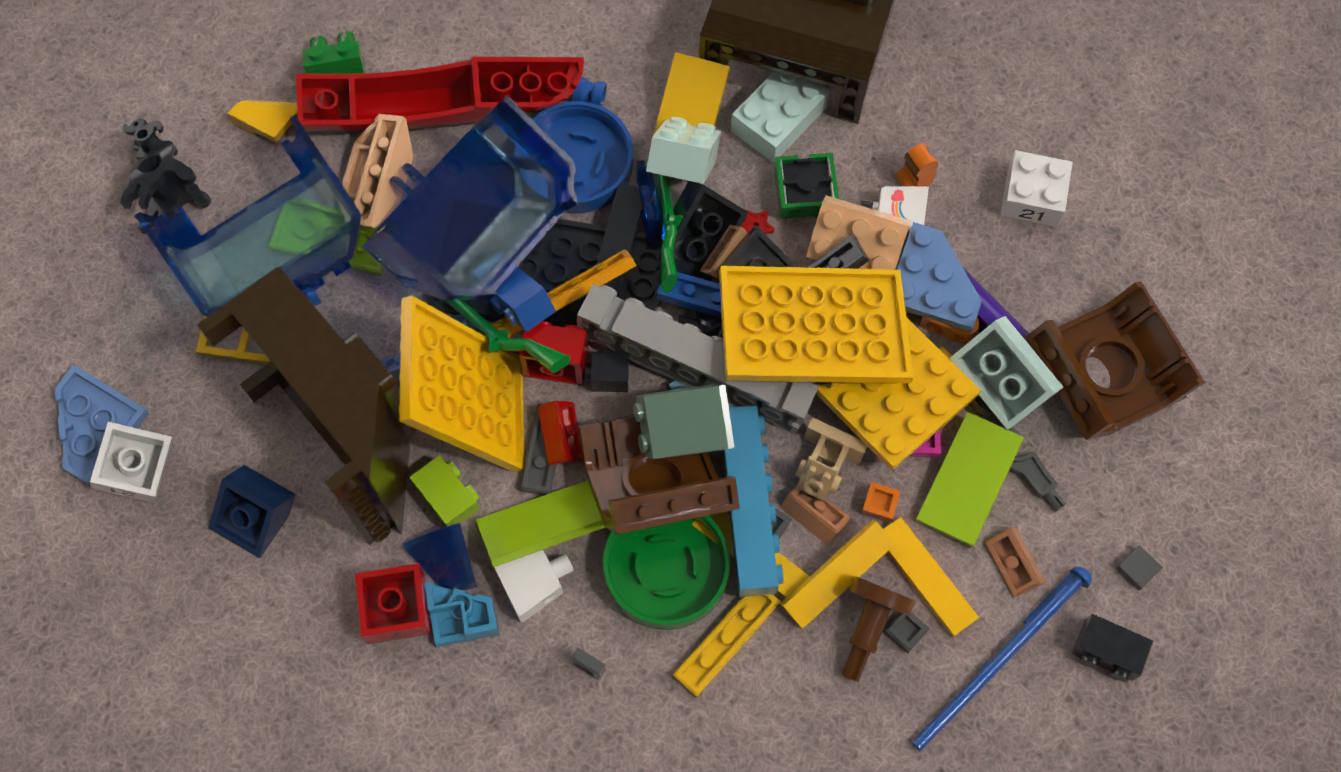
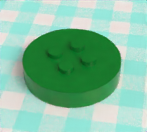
(667, 573)

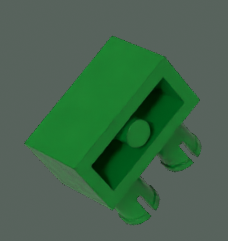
(334, 59)

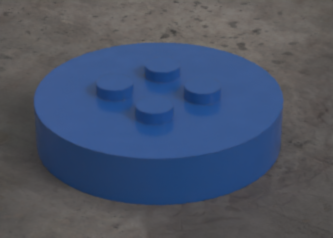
(596, 144)

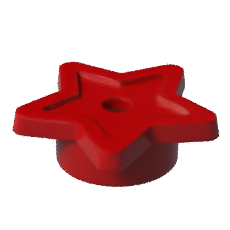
(759, 218)

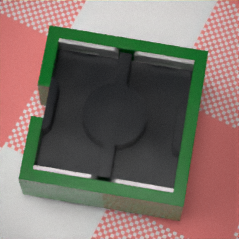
(804, 184)

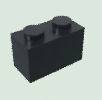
(1112, 648)

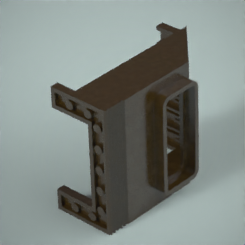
(805, 39)
(336, 388)

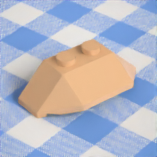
(373, 162)

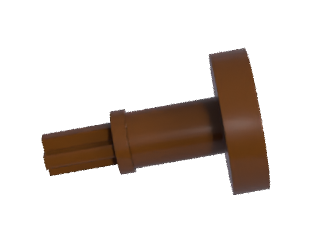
(871, 622)

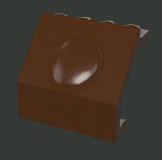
(1139, 351)
(645, 491)

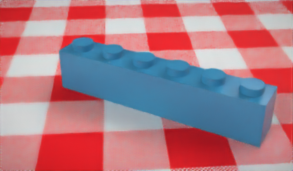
(751, 524)

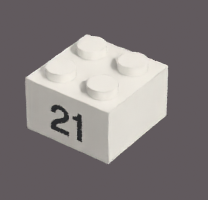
(1036, 188)
(131, 462)

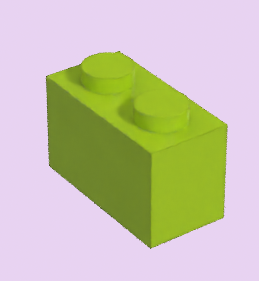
(445, 492)

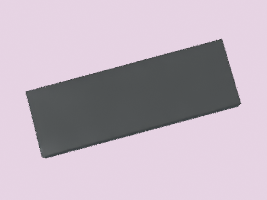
(537, 473)

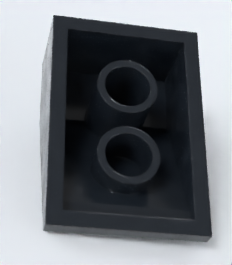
(703, 225)

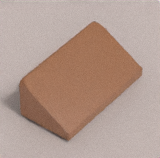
(817, 516)
(1014, 561)

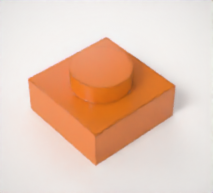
(881, 501)

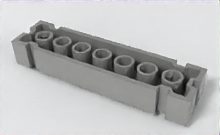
(686, 355)

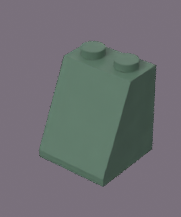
(684, 421)

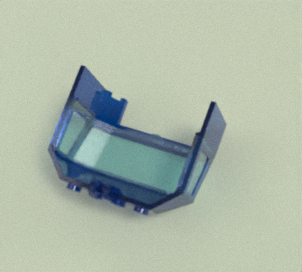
(476, 208)
(301, 226)

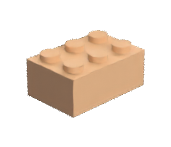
(877, 232)

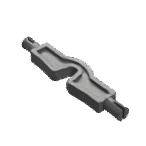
(1027, 466)

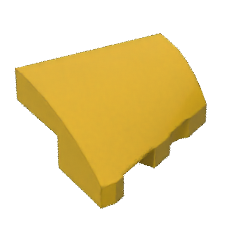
(264, 117)

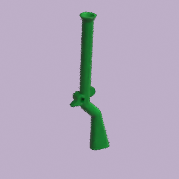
(671, 223)
(498, 340)

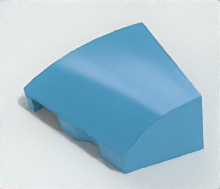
(459, 615)

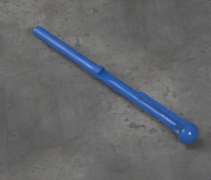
(1041, 614)

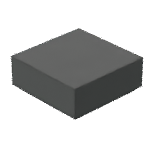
(1139, 567)
(906, 631)
(588, 663)

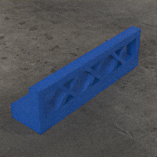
(694, 295)

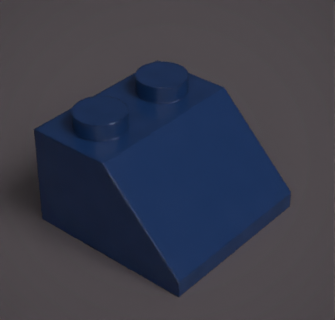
(250, 510)

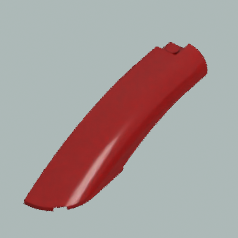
(435, 94)

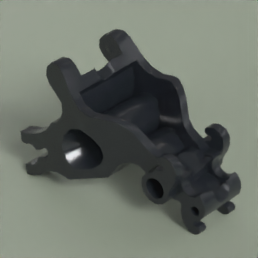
(157, 176)

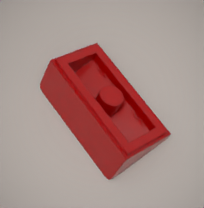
(560, 432)

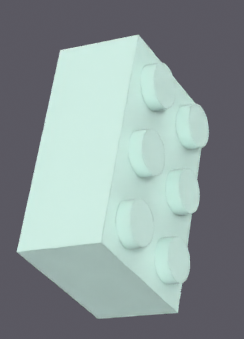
(779, 113)
(684, 150)
(1007, 372)

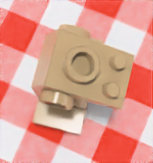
(833, 448)

